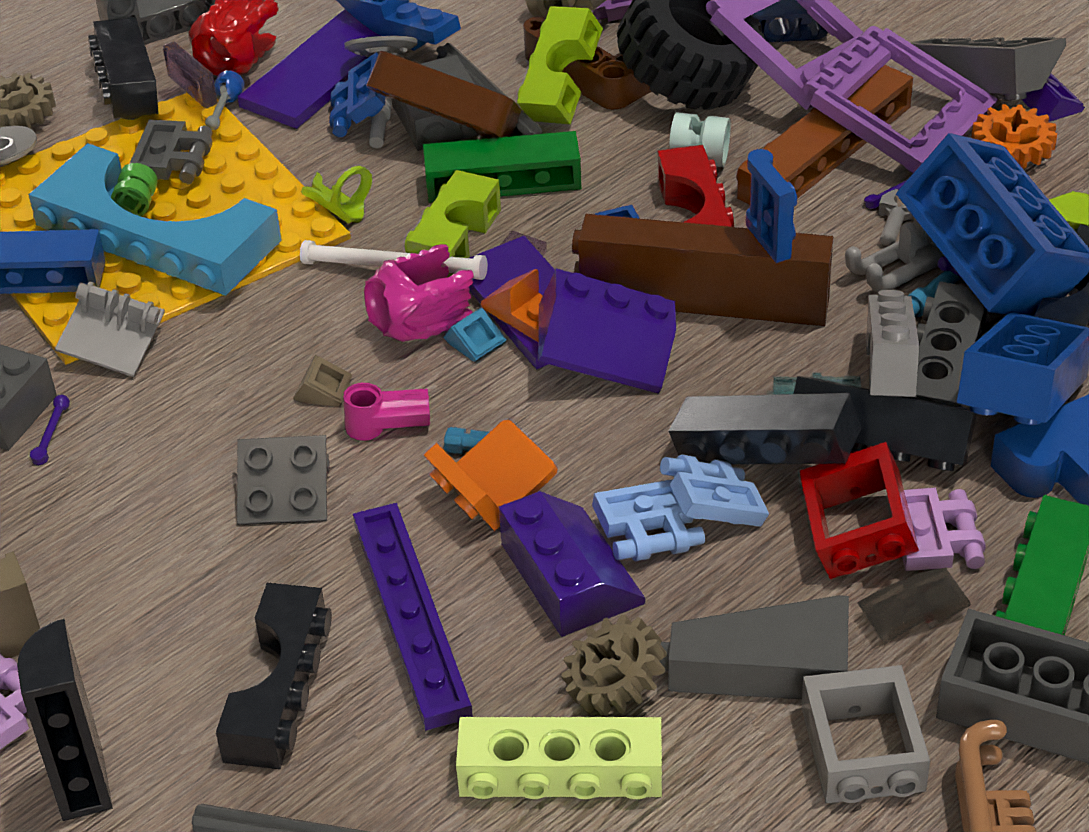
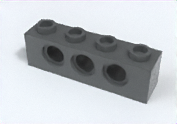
(953, 325)

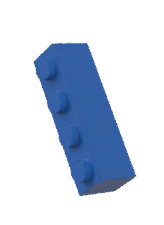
(50, 260)

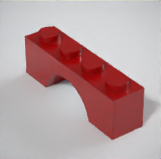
(690, 183)

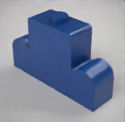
(1054, 451)

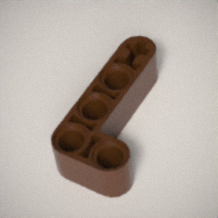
(601, 79)
(444, 95)

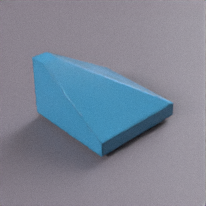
(475, 335)

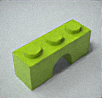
(564, 37)
(461, 205)

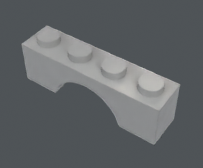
(892, 344)

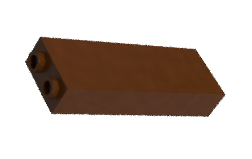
(708, 268)

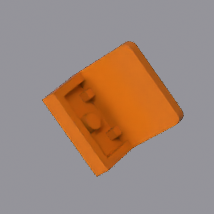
(493, 472)

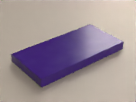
(505, 264)

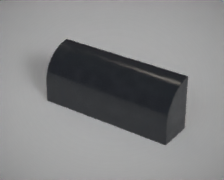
(63, 722)

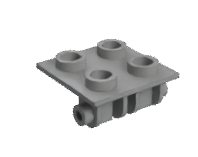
(109, 329)

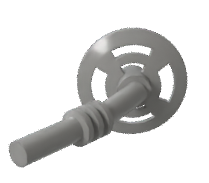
(367, 47)

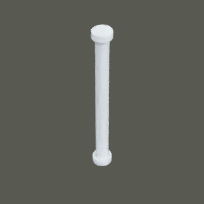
(311, 252)

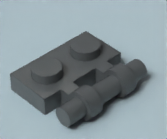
(162, 145)

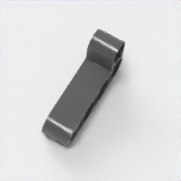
(171, 15)

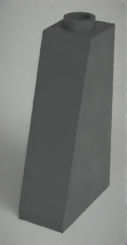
(759, 649)

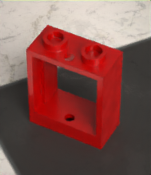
(835, 484)

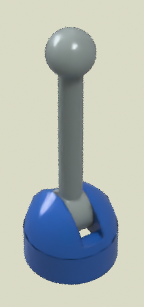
(225, 94)

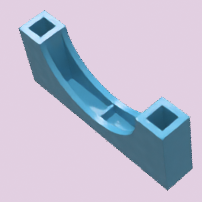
(203, 251)

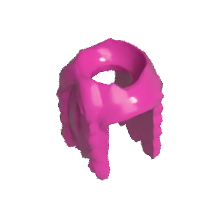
(414, 298)

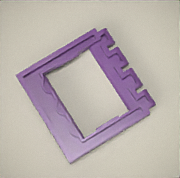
(729, 17)
(861, 61)

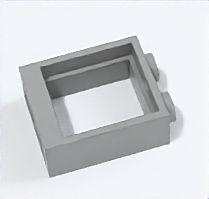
(859, 695)

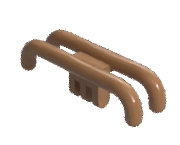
(981, 808)

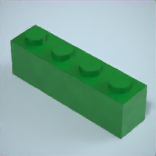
(520, 162)
(1048, 566)

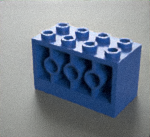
(995, 225)

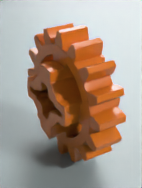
(1019, 131)

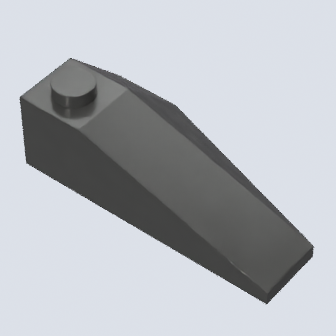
(997, 64)

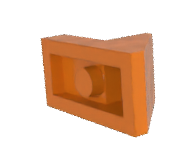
(517, 303)

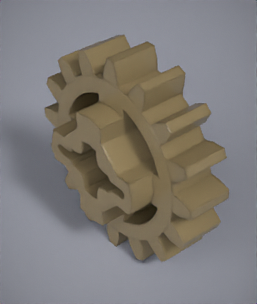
(25, 100)
(614, 665)

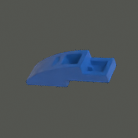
(403, 19)

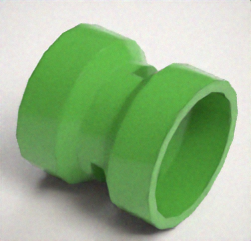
(135, 188)

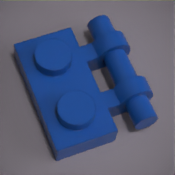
(353, 99)

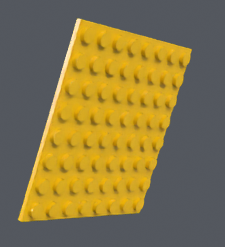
(231, 171)

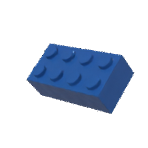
(1024, 368)

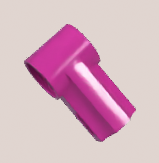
(370, 410)

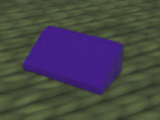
(1053, 100)

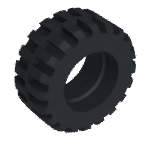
(684, 53)

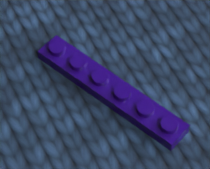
(412, 617)

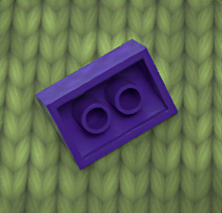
(606, 330)
(566, 562)

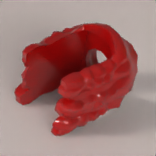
(235, 35)

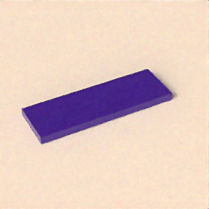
(308, 75)

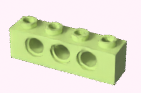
(559, 757)

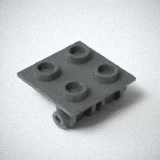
(282, 479)

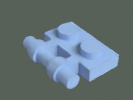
(714, 491)
(645, 508)

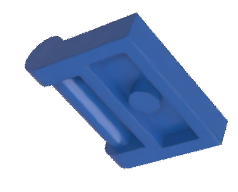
(770, 206)

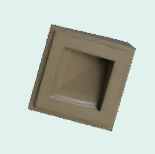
(323, 384)

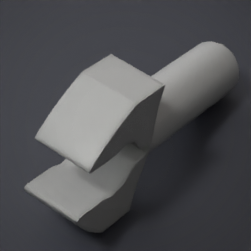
(896, 216)

